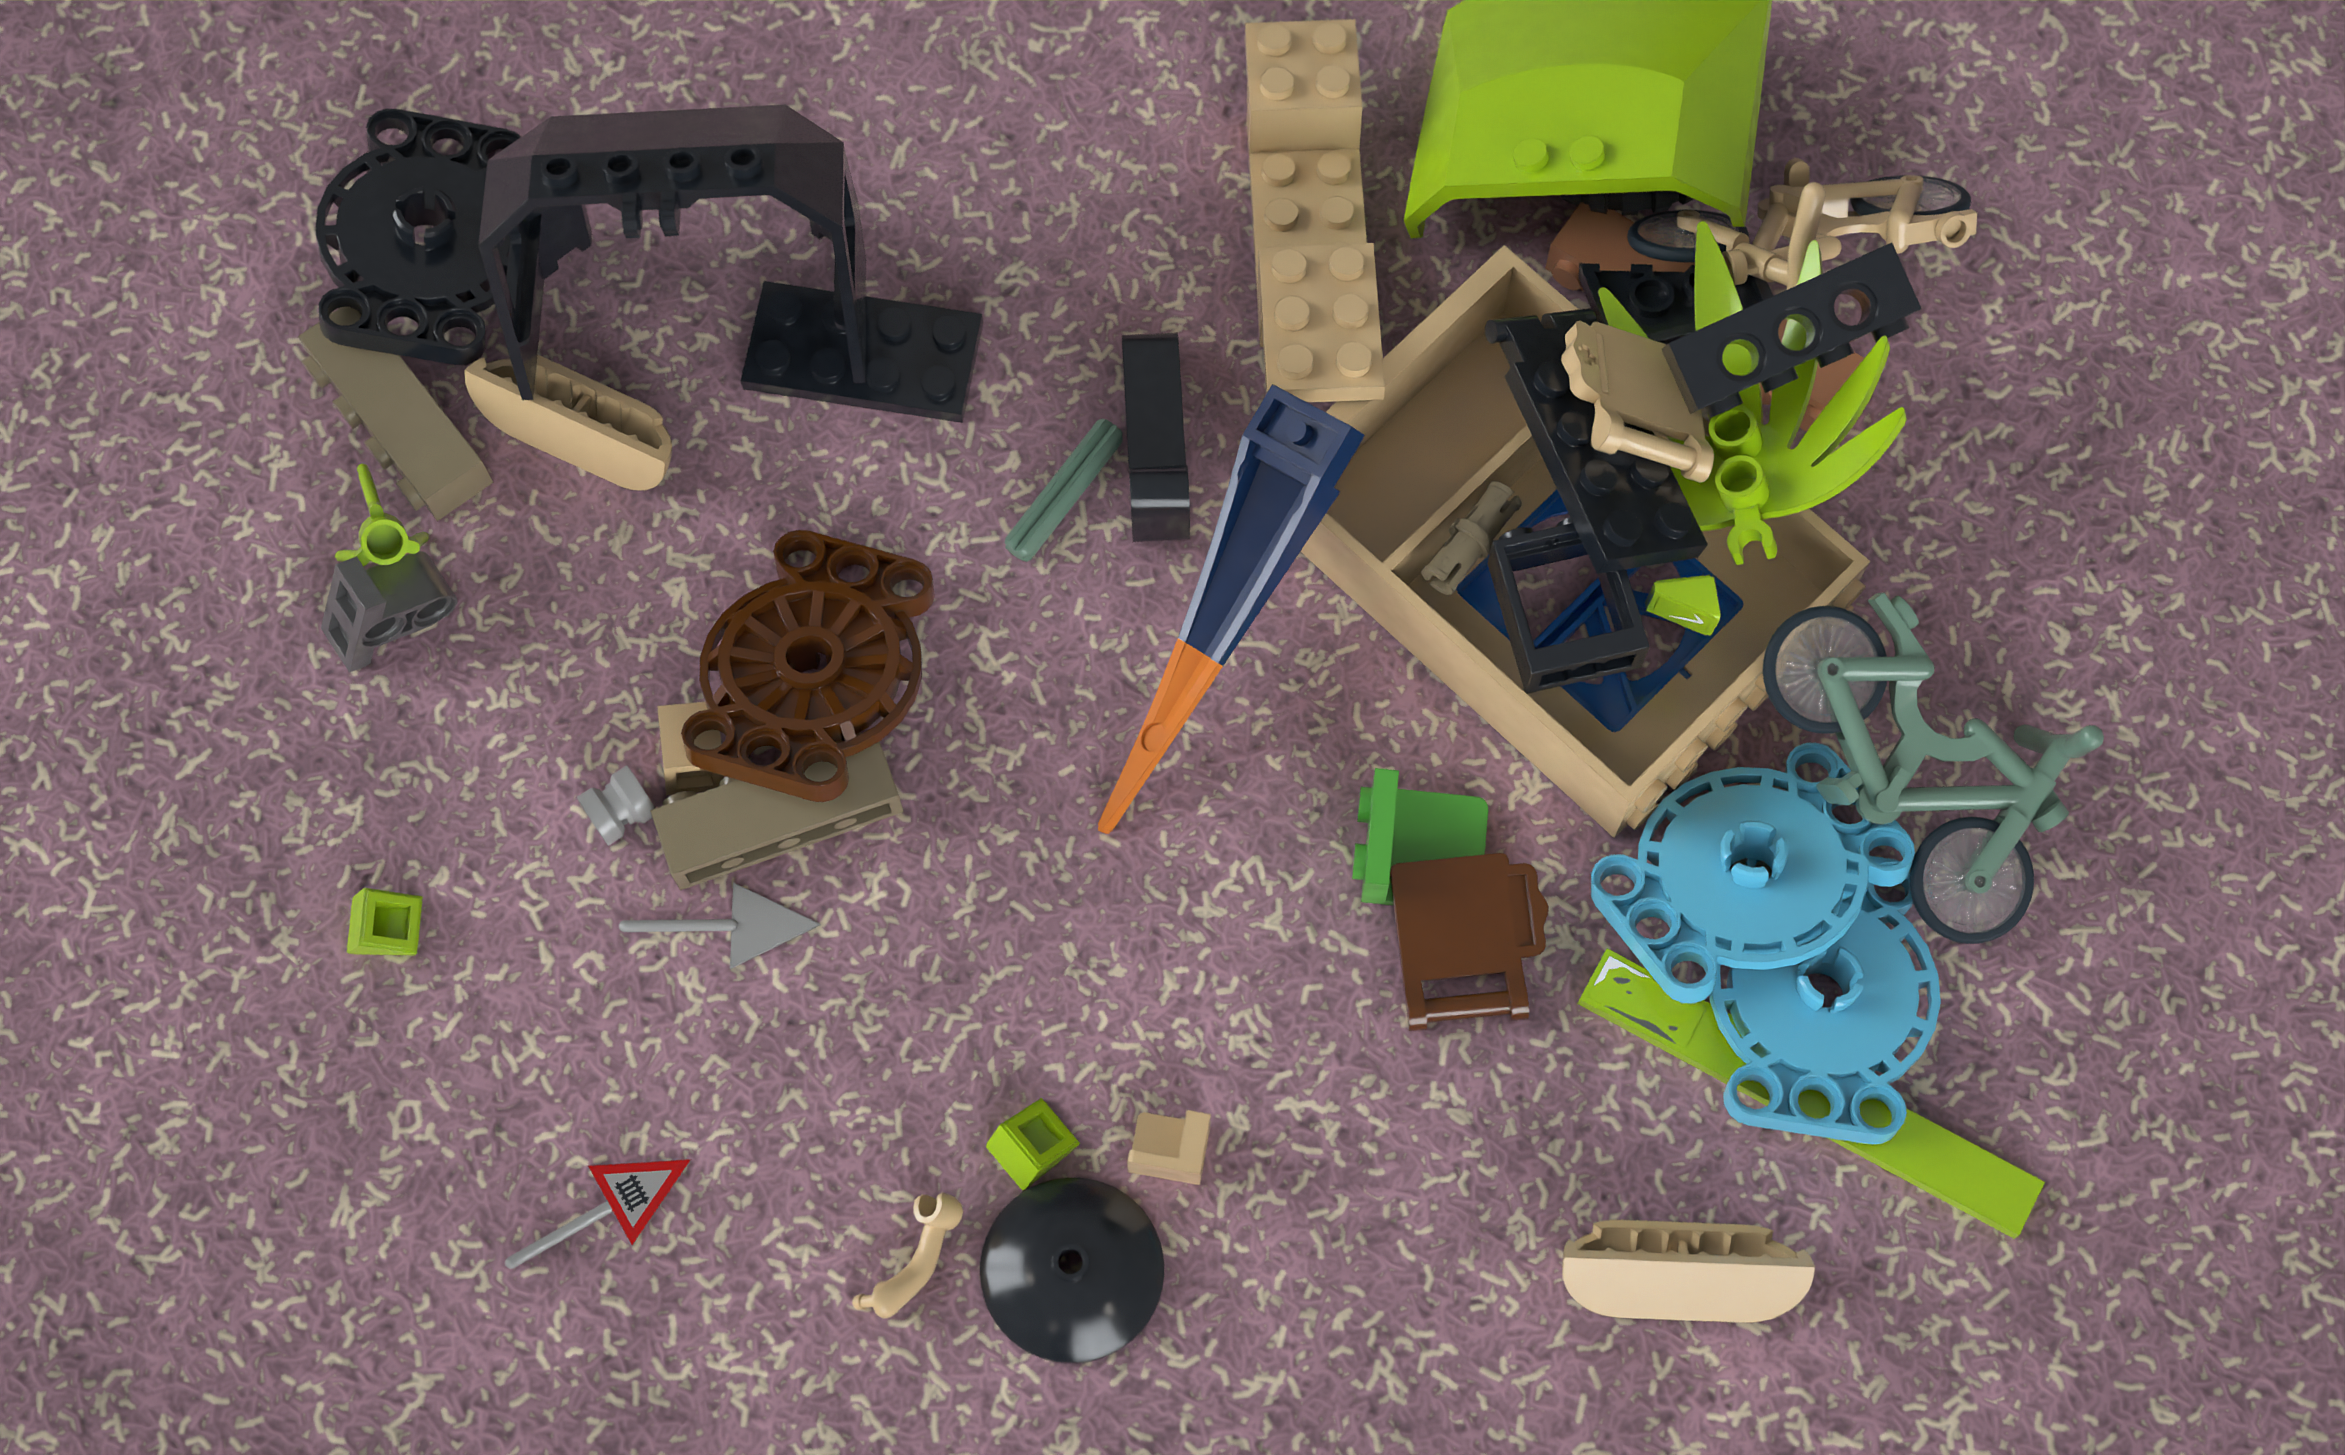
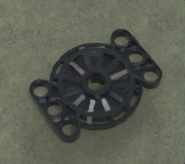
(374, 233)

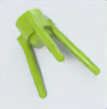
(381, 534)

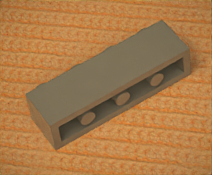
(400, 417)
(749, 824)

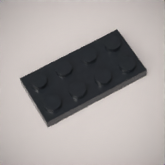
(914, 358)

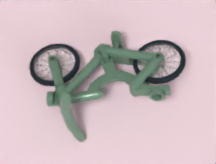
(1972, 872)

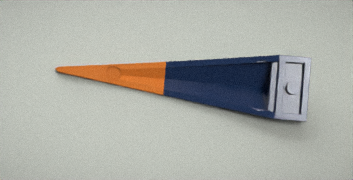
(1269, 512)

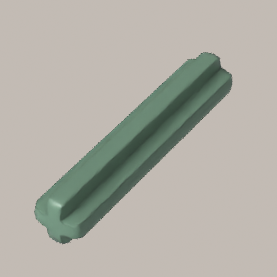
(1063, 490)

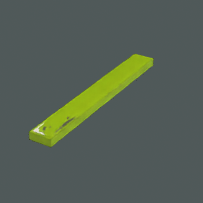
(1917, 1153)

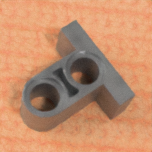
(382, 605)

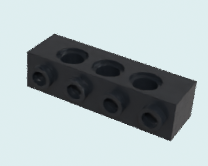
(1872, 279)

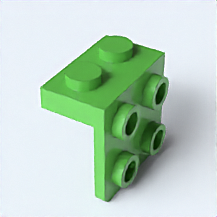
(1411, 829)

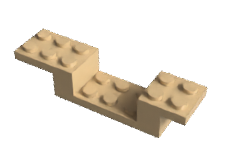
(1309, 212)

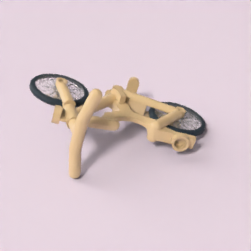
(1897, 207)

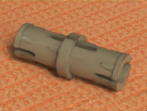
(1471, 538)

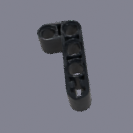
(1155, 437)

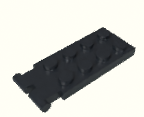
(1620, 503)

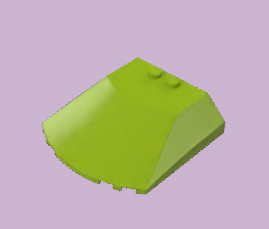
(1592, 102)

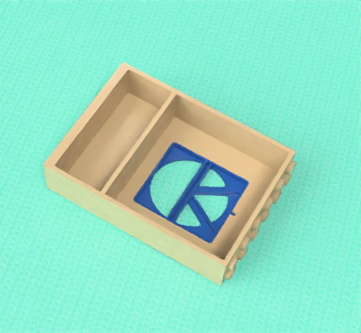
(1429, 459)

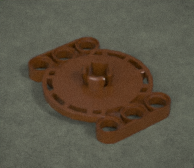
(777, 637)

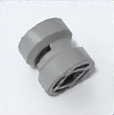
(617, 805)

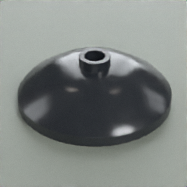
(1078, 1313)

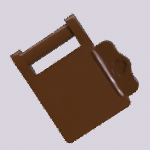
(1466, 922)

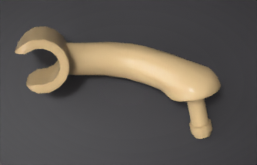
(894, 1293)

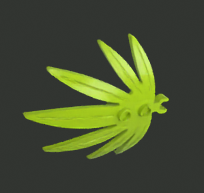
(1753, 465)

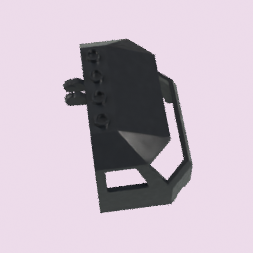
(663, 164)

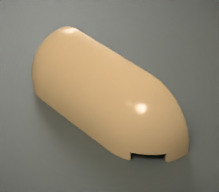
(575, 421)
(1685, 1271)

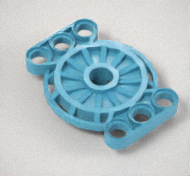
(1739, 912)
(1801, 1046)

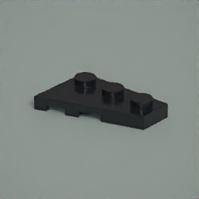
(1658, 299)

